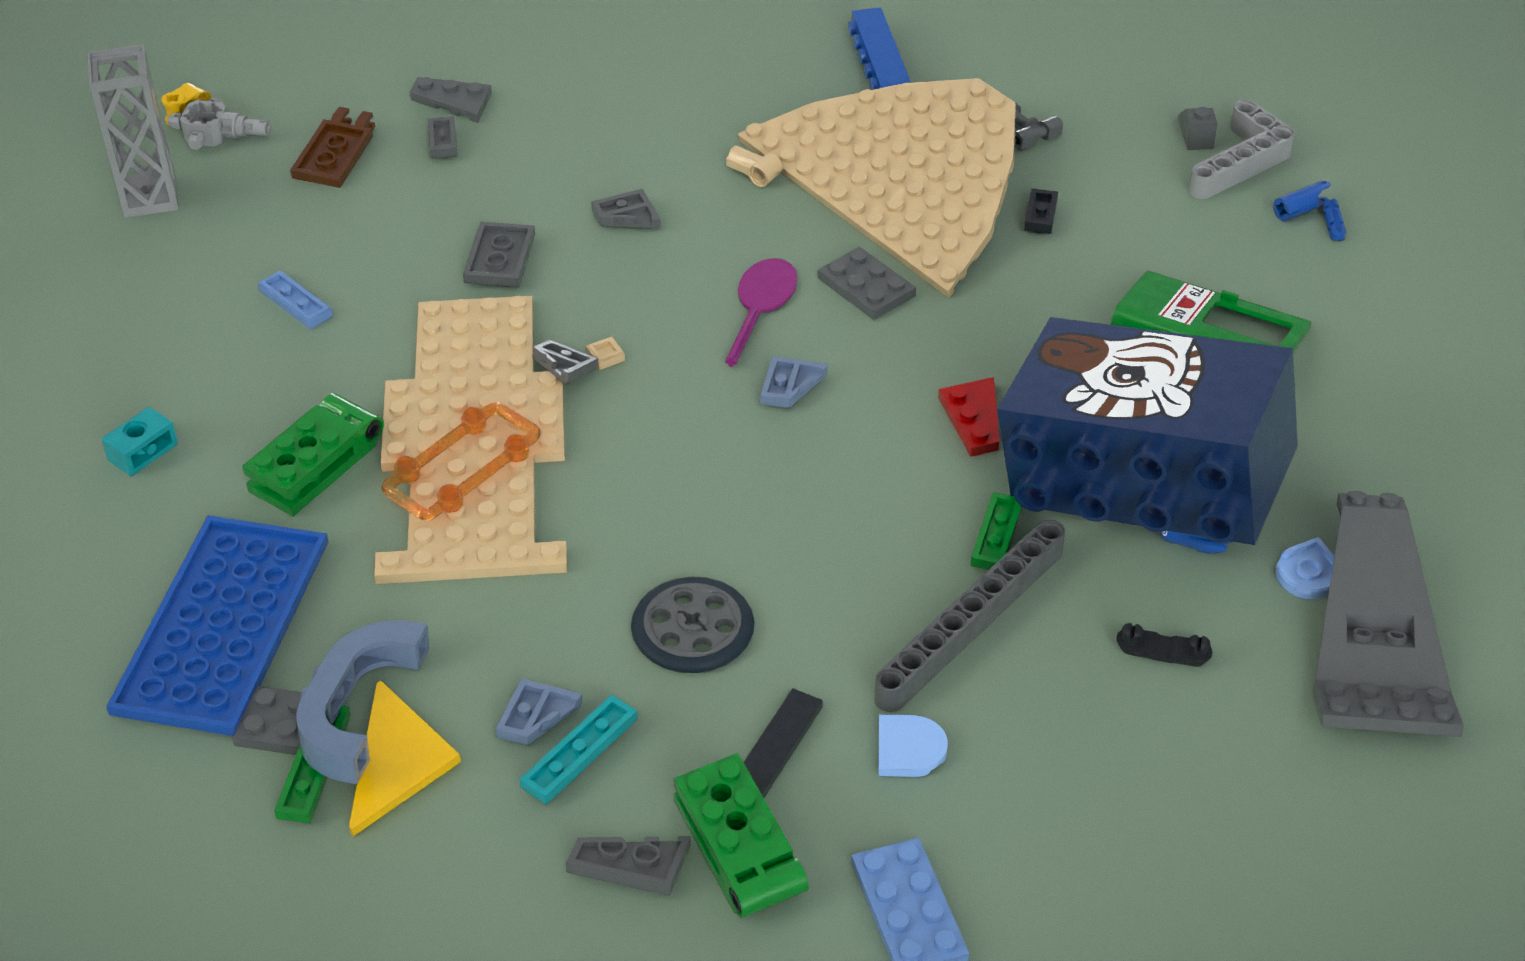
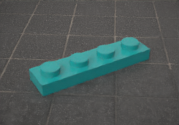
(578, 749)

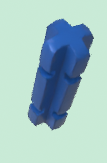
(1334, 219)

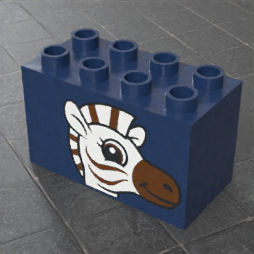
(1151, 428)

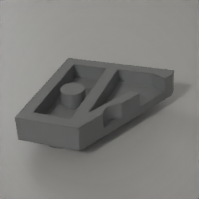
(626, 210)
(564, 361)

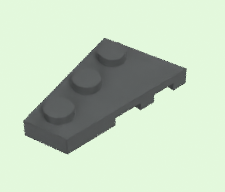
(454, 95)
(638, 865)

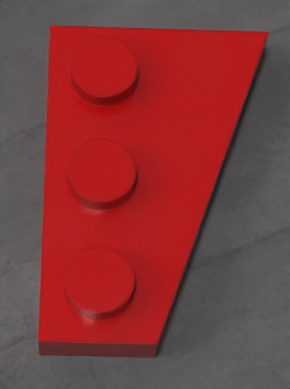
(973, 414)

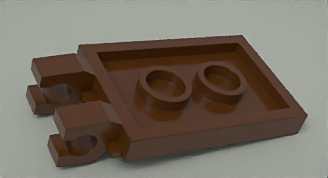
(334, 149)

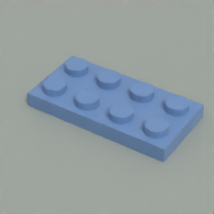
(908, 903)

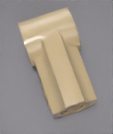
(758, 168)

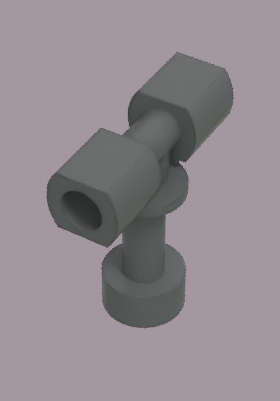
(1034, 129)

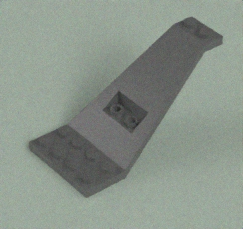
(1379, 635)

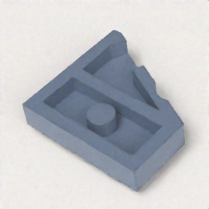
(790, 380)
(535, 711)

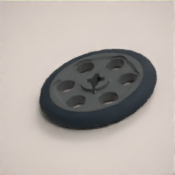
(683, 657)

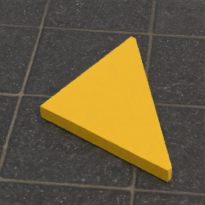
(402, 757)

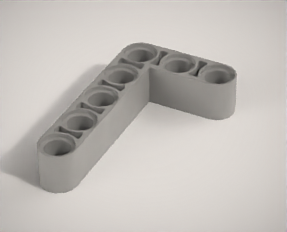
(1265, 145)

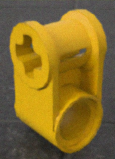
(178, 99)

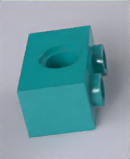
(139, 441)

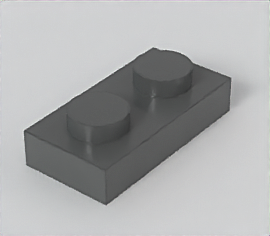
(442, 137)

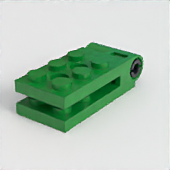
(312, 453)
(739, 836)

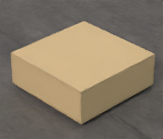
(607, 352)

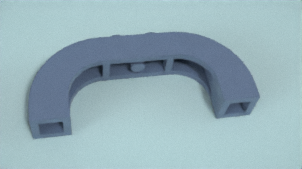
(376, 645)

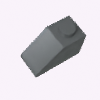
(1198, 127)

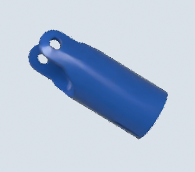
(1300, 201)

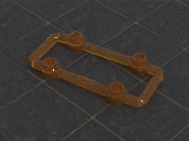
(451, 496)

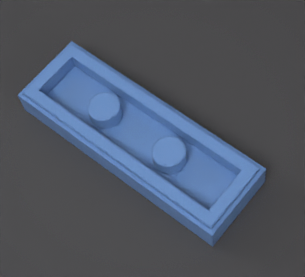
(295, 299)

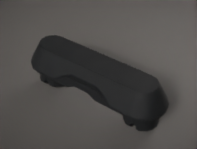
(1176, 649)

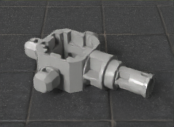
(218, 124)

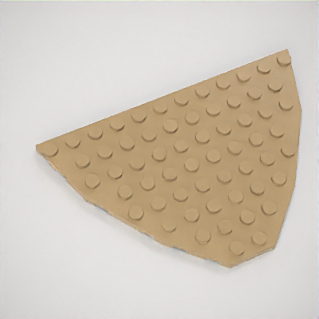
(905, 167)

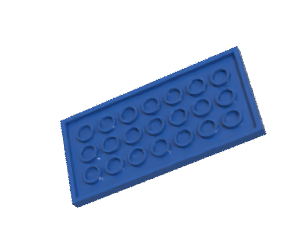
(218, 625)

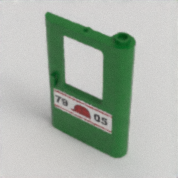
(1181, 307)

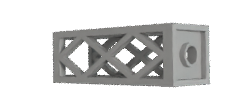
(133, 188)

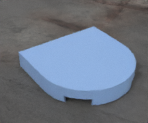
(1306, 569)
(910, 745)

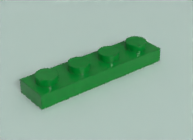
(304, 783)

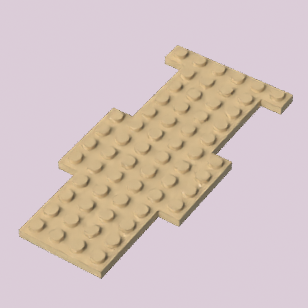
(465, 359)

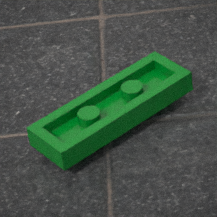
(996, 530)

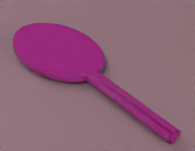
(762, 289)

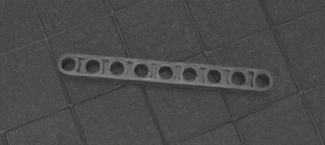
(968, 616)

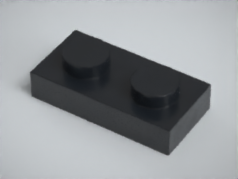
(1041, 211)

